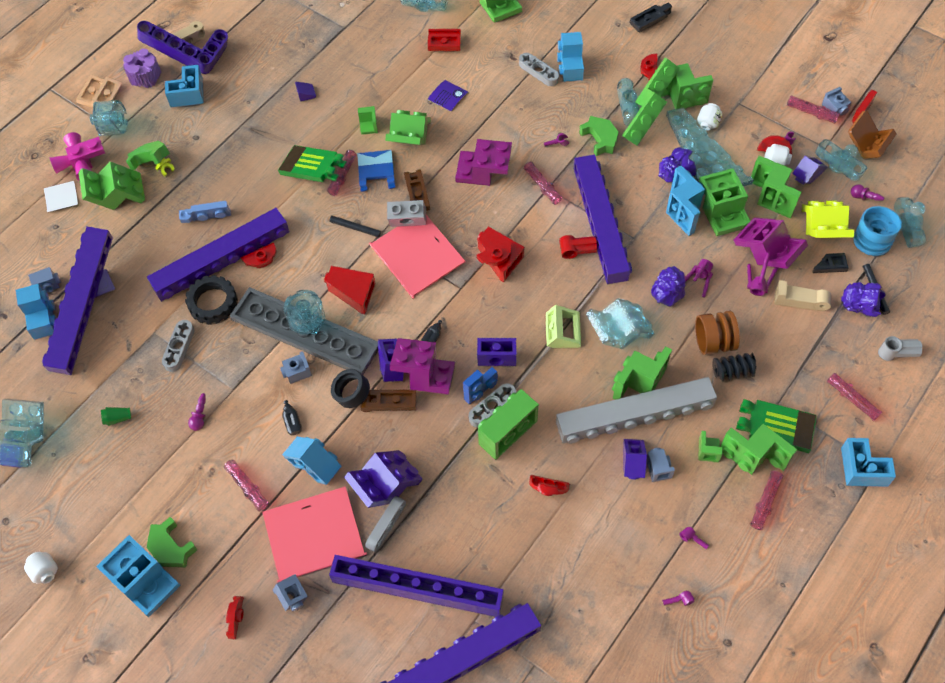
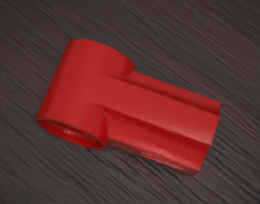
(573, 246)

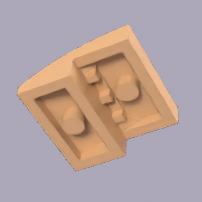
(98, 90)

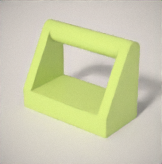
(554, 328)

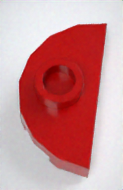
(649, 65)
(773, 139)
(495, 255)
(260, 257)
(548, 486)
(234, 616)

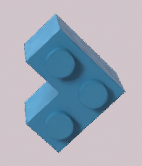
(570, 56)
(186, 90)
(37, 310)
(313, 458)
(862, 468)

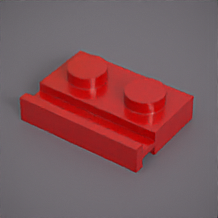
(444, 39)

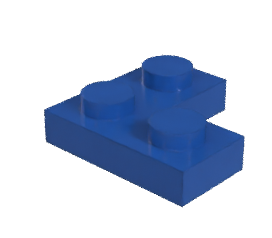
(478, 383)

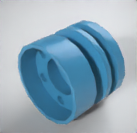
(877, 230)

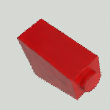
(492, 238)
(351, 286)

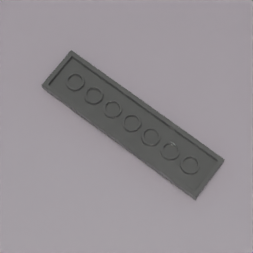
(331, 343)

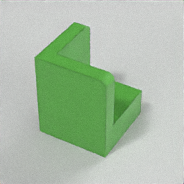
(367, 120)
(709, 448)

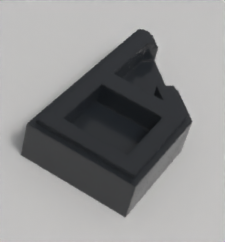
(832, 263)

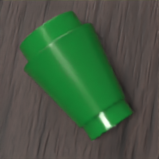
(115, 415)

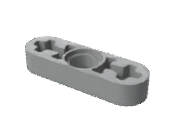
(532, 62)
(179, 354)
(477, 410)
(385, 524)

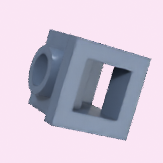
(836, 101)
(46, 279)
(295, 368)
(659, 465)
(293, 587)

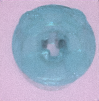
(109, 117)
(304, 312)

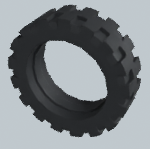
(215, 315)

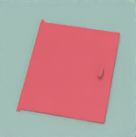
(417, 256)
(312, 536)

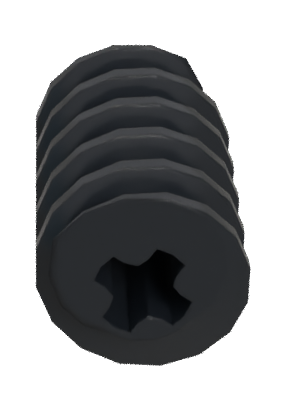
(734, 366)

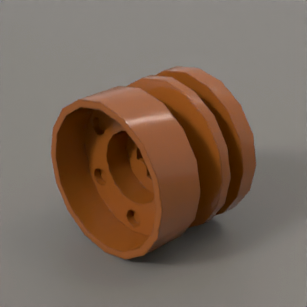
(717, 332)

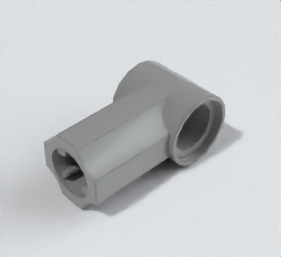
(894, 347)

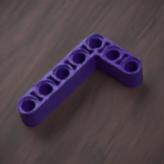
(184, 51)

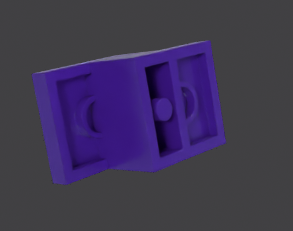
(383, 478)

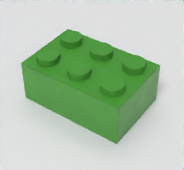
(507, 423)

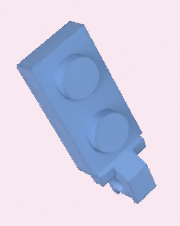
(205, 211)

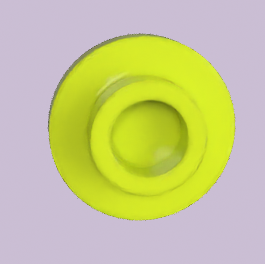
(165, 163)

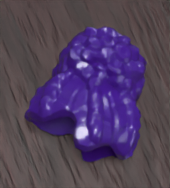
(678, 158)
(669, 286)
(863, 298)

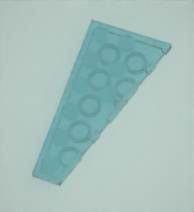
(706, 152)

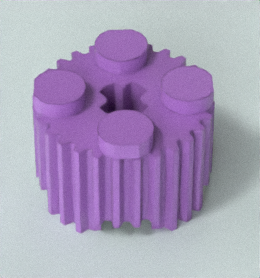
(142, 68)

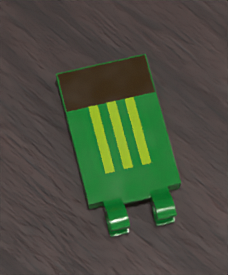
(311, 164)
(790, 424)

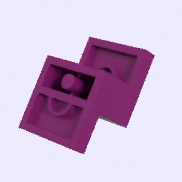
(488, 158)
(773, 237)
(425, 370)

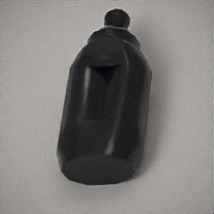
(433, 332)
(291, 419)

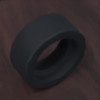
(342, 380)

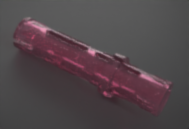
(816, 110)
(334, 187)
(546, 187)
(872, 412)
(251, 491)
(766, 500)

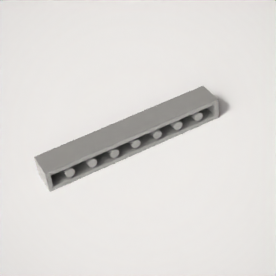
(635, 410)

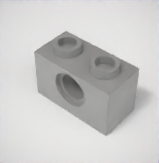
(406, 213)

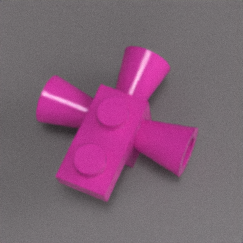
(77, 153)

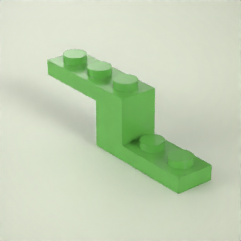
(651, 101)

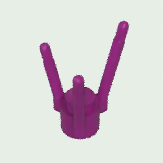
(702, 270)
(759, 285)

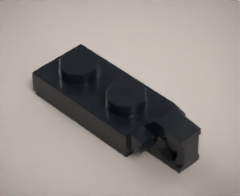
(650, 16)

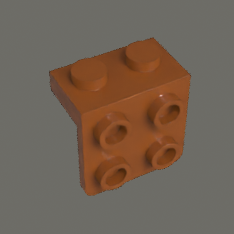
(868, 139)

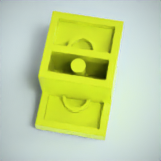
(827, 219)

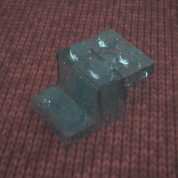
(620, 323)
(19, 430)

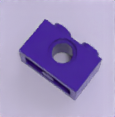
(496, 351)

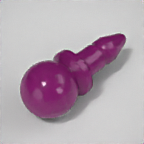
(858, 191)
(196, 421)

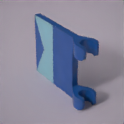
(375, 166)

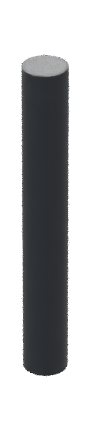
(355, 226)
(872, 279)

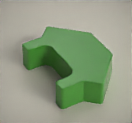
(603, 132)
(148, 152)
(164, 547)

